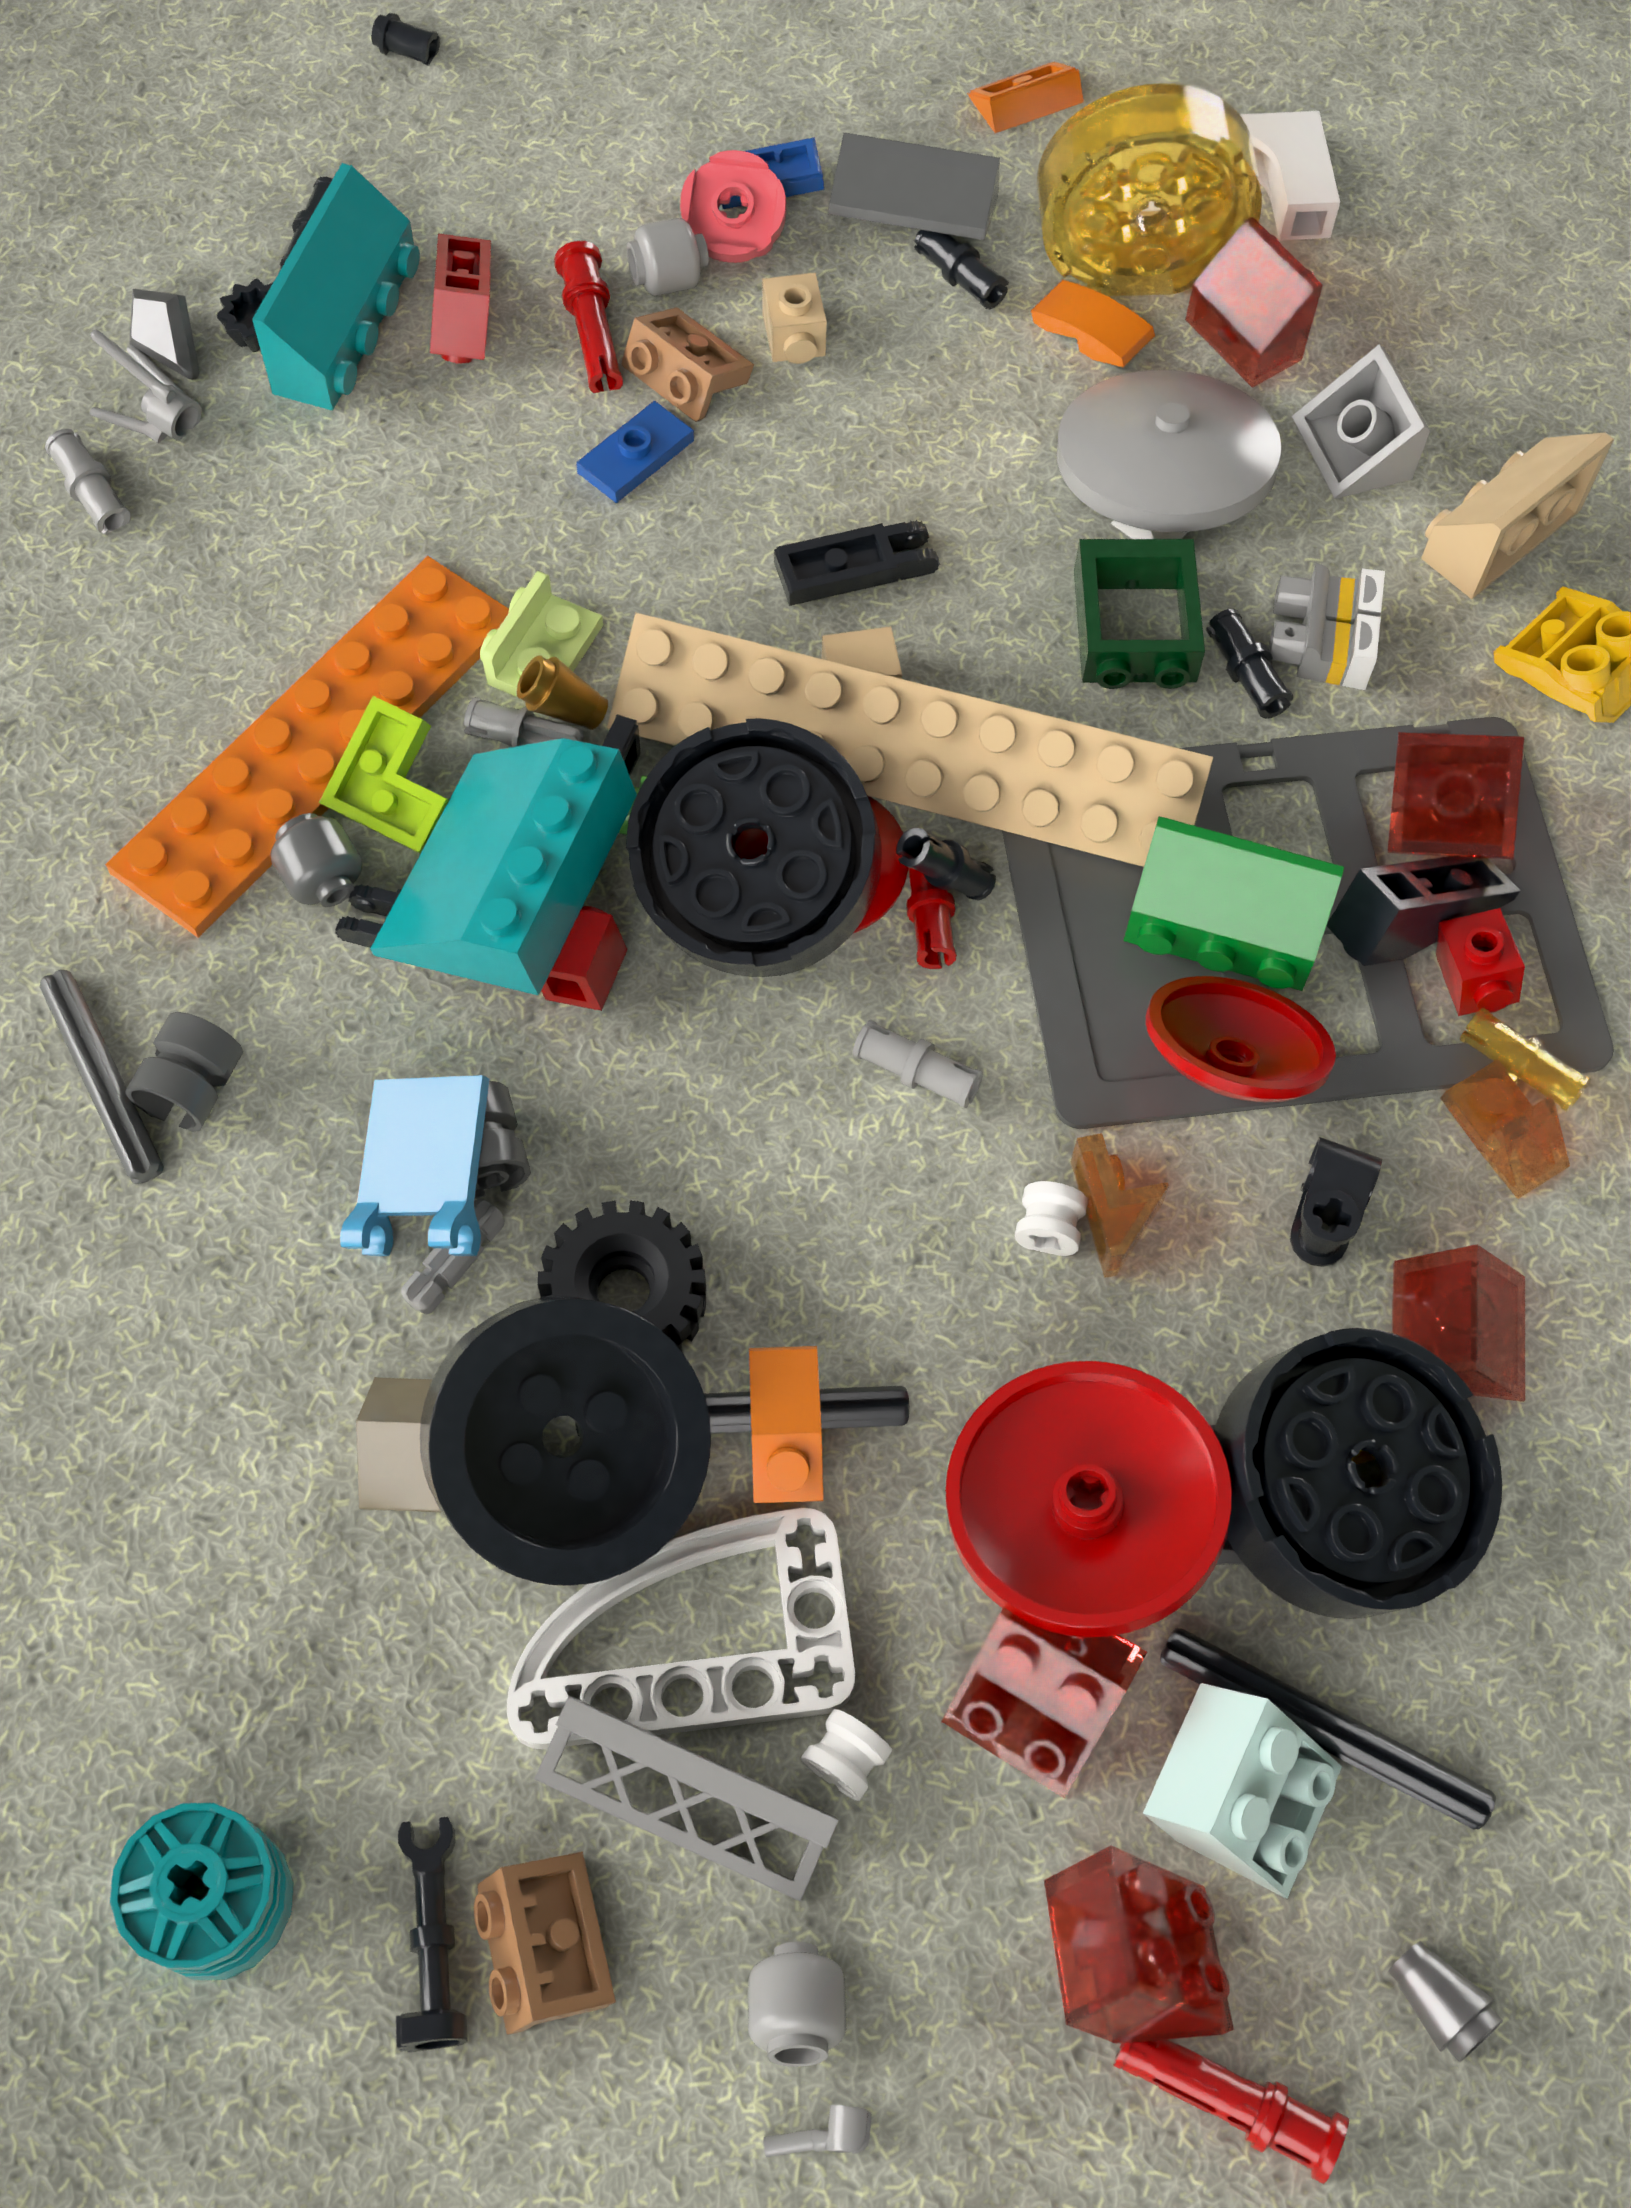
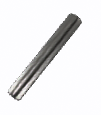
(101, 1077)

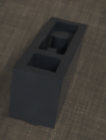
(1399, 906)

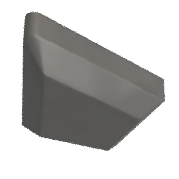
(163, 330)

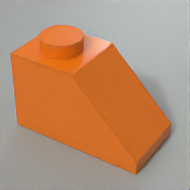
(785, 1424)

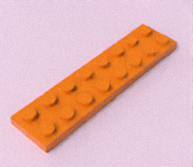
(225, 822)

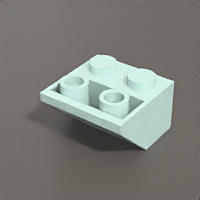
(1244, 1787)

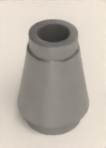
(1445, 2001)

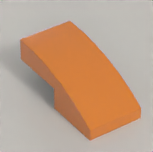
(1100, 324)

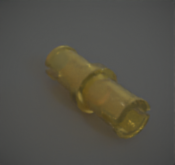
(1525, 1059)

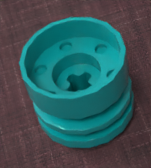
(236, 1919)

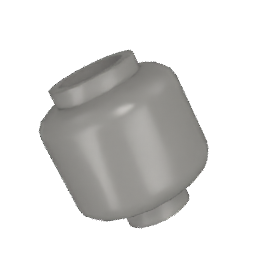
(667, 256)
(796, 2005)

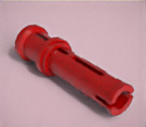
(586, 299)
(1262, 2112)

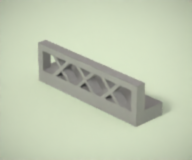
(698, 1772)

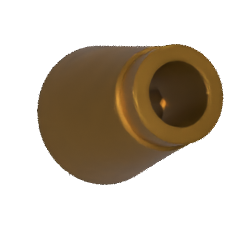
(560, 693)

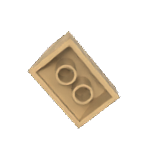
(1514, 510)

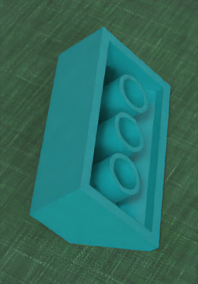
(335, 292)

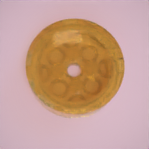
(1138, 148)

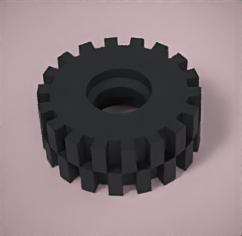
(636, 1244)

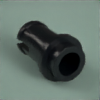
(404, 39)

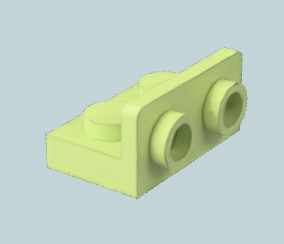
(536, 627)

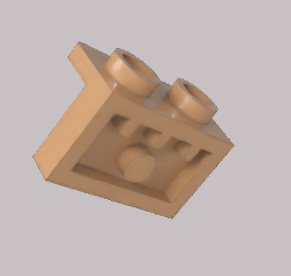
(683, 360)
(543, 1942)

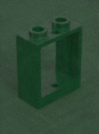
(1138, 566)

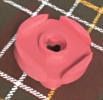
(759, 189)

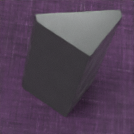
(915, 186)

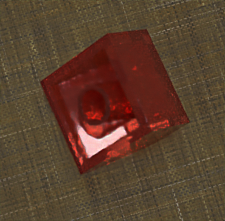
(1456, 795)

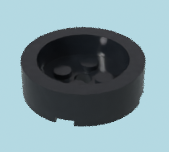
(767, 910)
(608, 1497)
(1305, 1512)

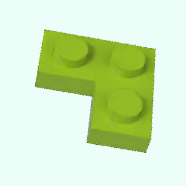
(372, 781)

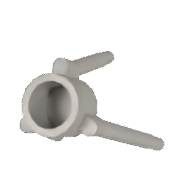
(164, 402)

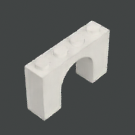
(1294, 171)

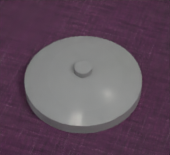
(1168, 450)

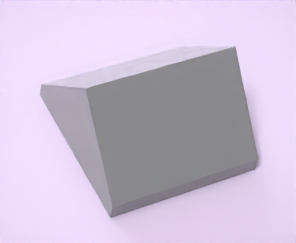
(1364, 428)

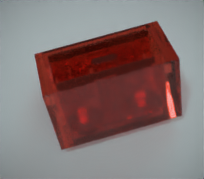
(1255, 304)
(1042, 1697)
(1136, 1951)

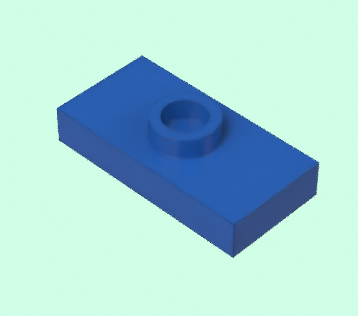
(794, 165)
(635, 451)

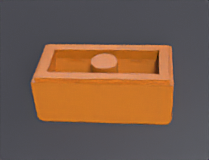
(1028, 95)

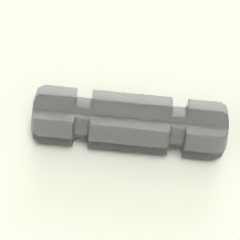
(442, 1269)

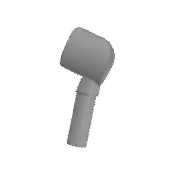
(846, 2132)

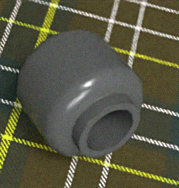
(316, 860)

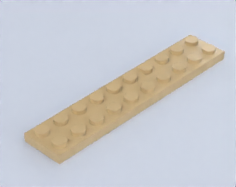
(918, 740)

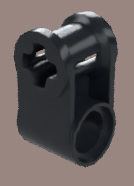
(1333, 1195)

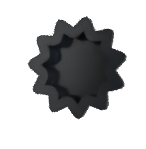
(239, 311)

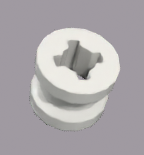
(1051, 1218)
(847, 1754)

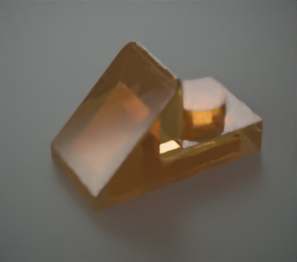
(1512, 1135)
(1113, 1214)

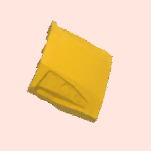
(1576, 654)

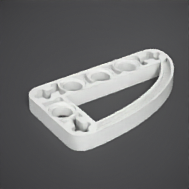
(712, 1675)

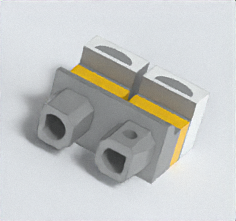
(1338, 626)

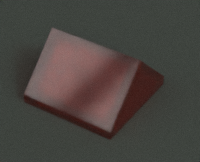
(1467, 1314)

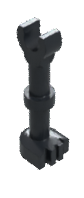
(436, 2022)

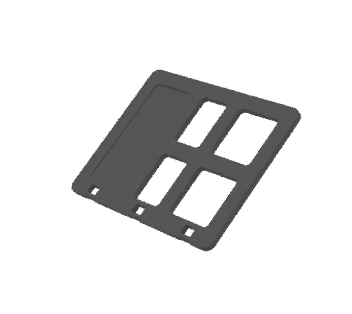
(1098, 988)

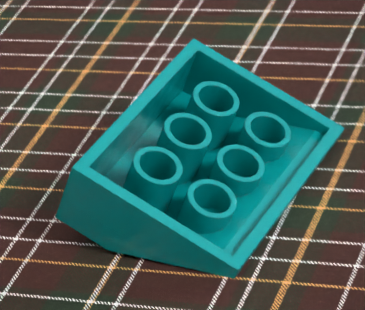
(510, 863)

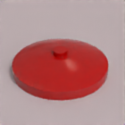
(1088, 1498)

